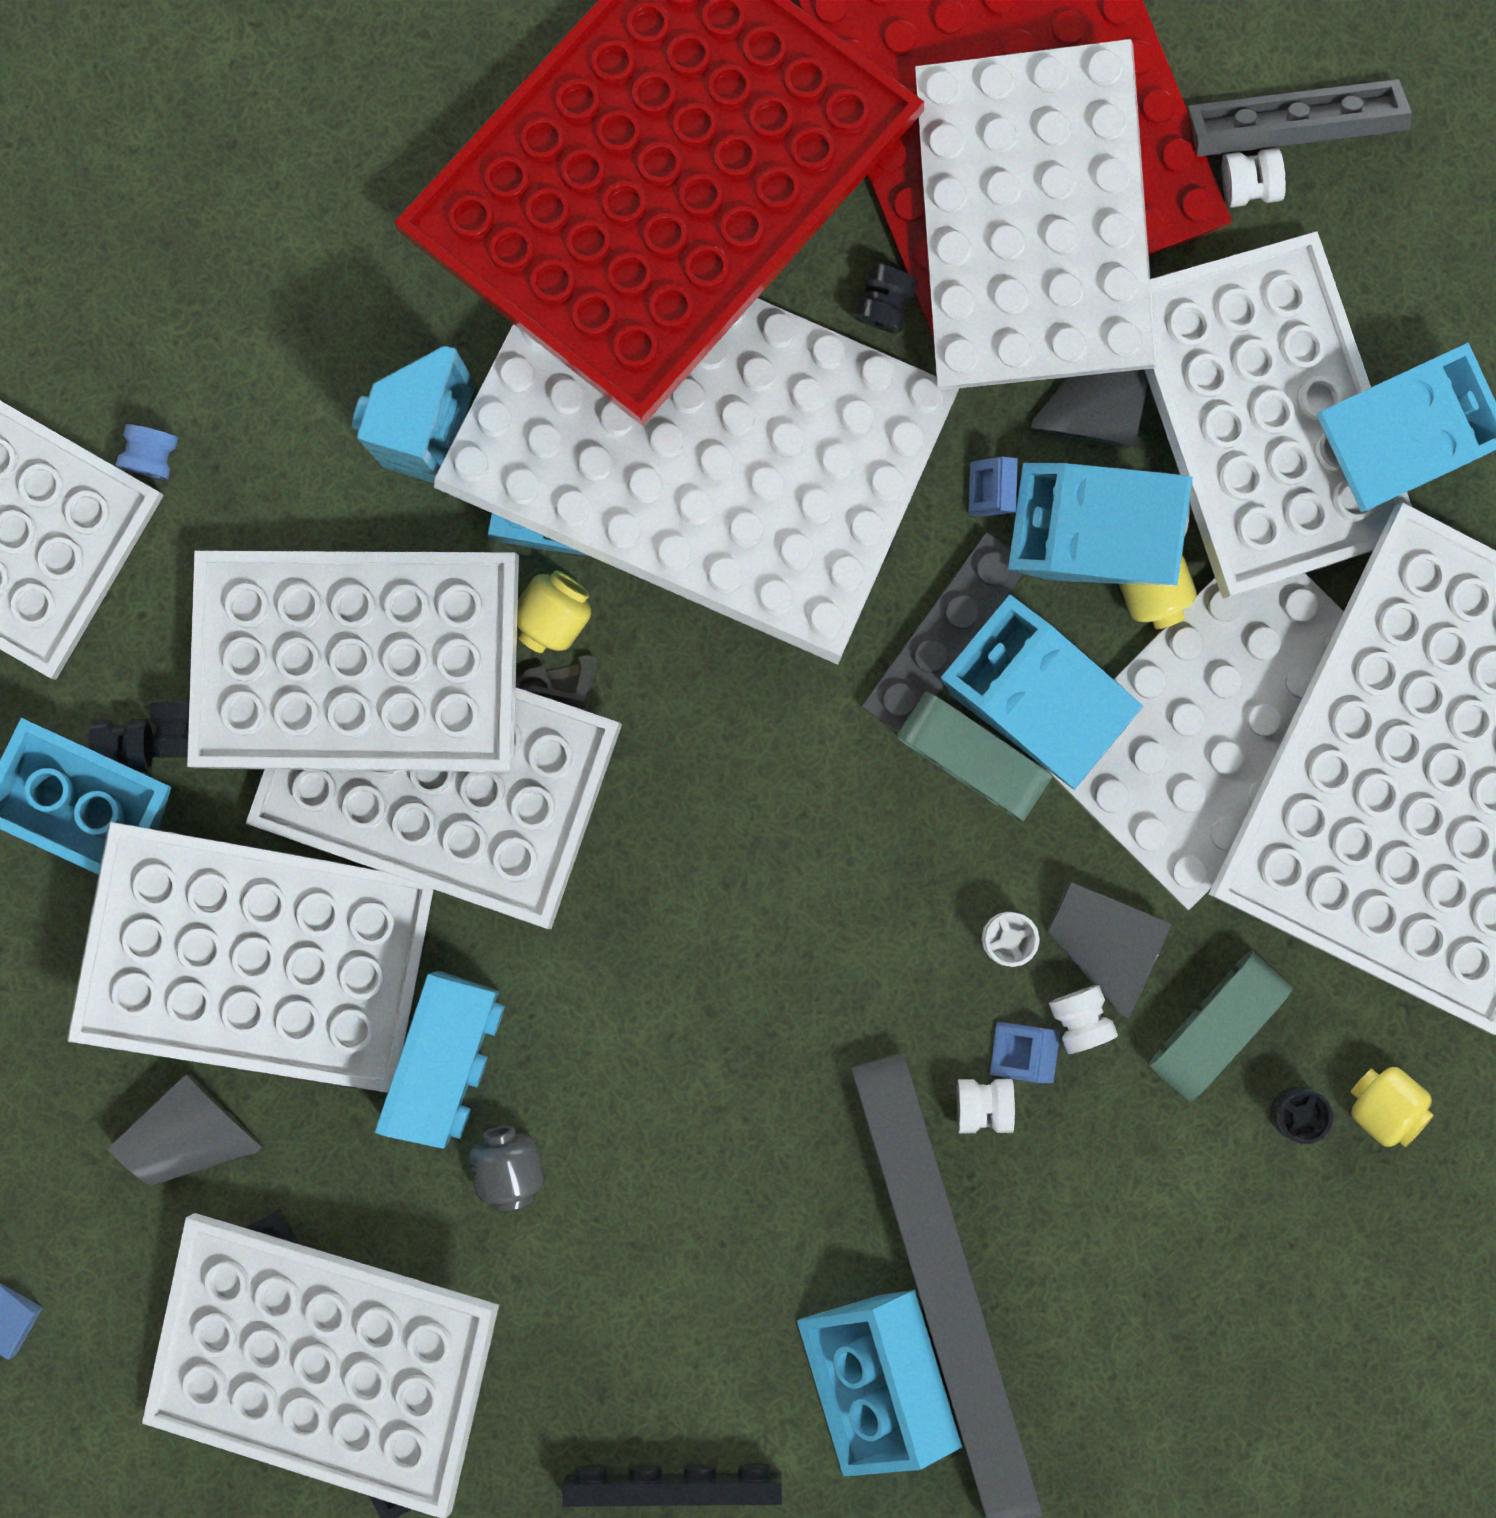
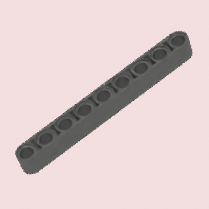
(946, 1288)

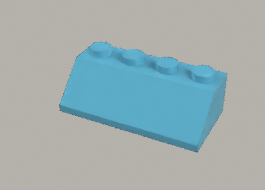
(416, 414)

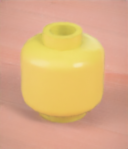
(1160, 603)
(552, 612)
(1391, 1106)

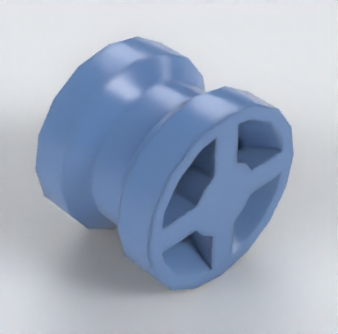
(146, 451)

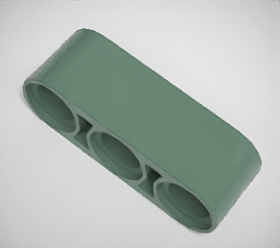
(974, 756)
(1222, 1028)

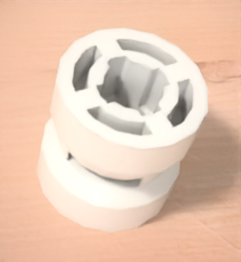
(1253, 177)
(1015, 944)
(1082, 1016)
(985, 1106)

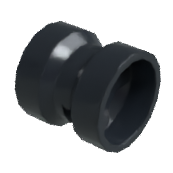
(884, 298)
(172, 729)
(123, 743)
(1310, 1120)

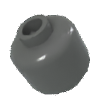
(506, 1168)

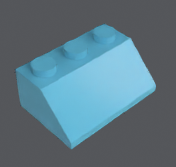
(68, 794)
(440, 1061)
(880, 1385)

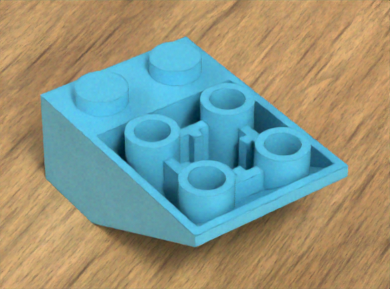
(1412, 427)
(1100, 524)
(1040, 692)

